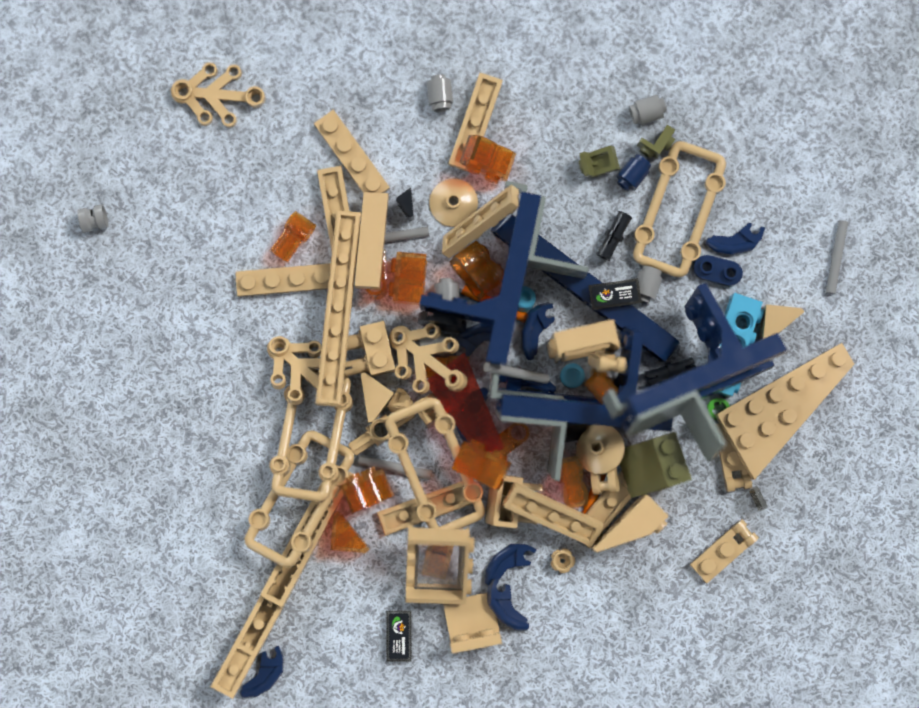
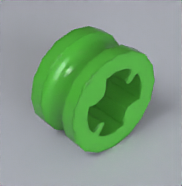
(710, 406)

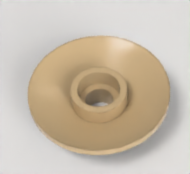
(450, 214)
(611, 449)

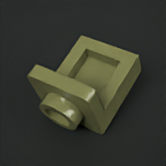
(664, 142)
(599, 162)

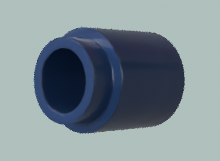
(633, 173)

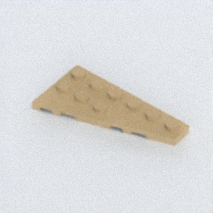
(772, 415)

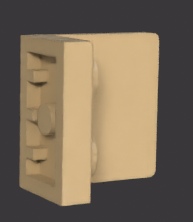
(472, 624)

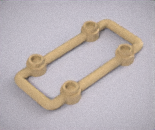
(714, 184)
(398, 444)
(328, 472)
(301, 541)

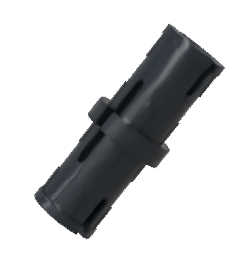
(614, 236)
(669, 371)

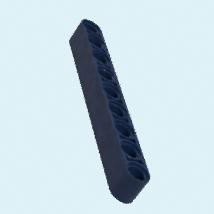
(655, 338)

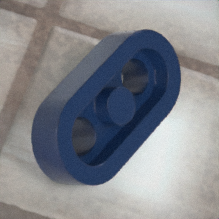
(718, 270)

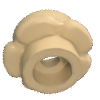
(557, 556)

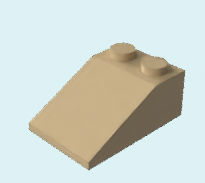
(636, 522)

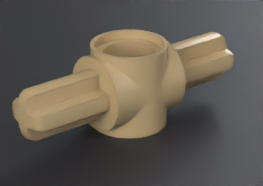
(370, 438)

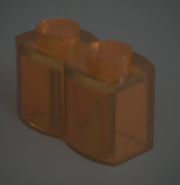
(487, 158)
(477, 269)
(409, 278)
(482, 465)
(366, 489)
(573, 489)

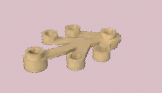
(214, 93)
(424, 356)
(299, 367)

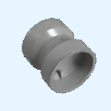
(92, 218)

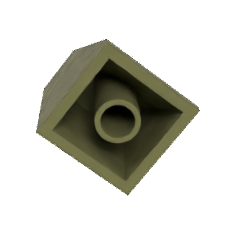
(654, 465)

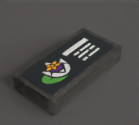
(614, 294)
(398, 635)

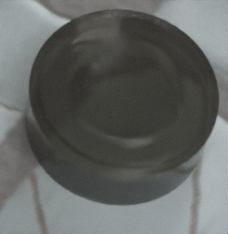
(758, 498)

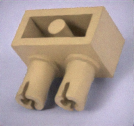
(378, 356)
(498, 515)

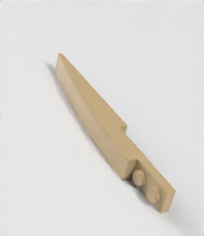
(269, 606)

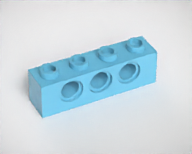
(750, 310)

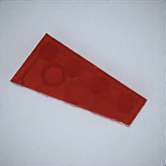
(467, 406)

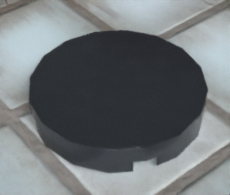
(445, 321)

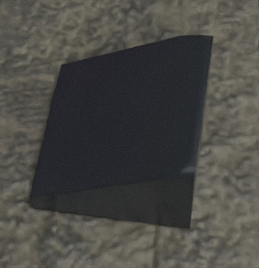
(405, 203)
(574, 431)

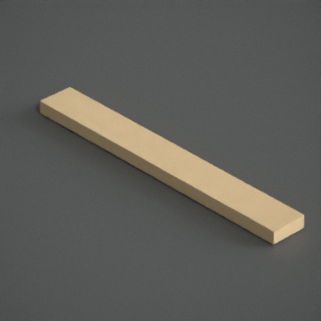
(338, 309)

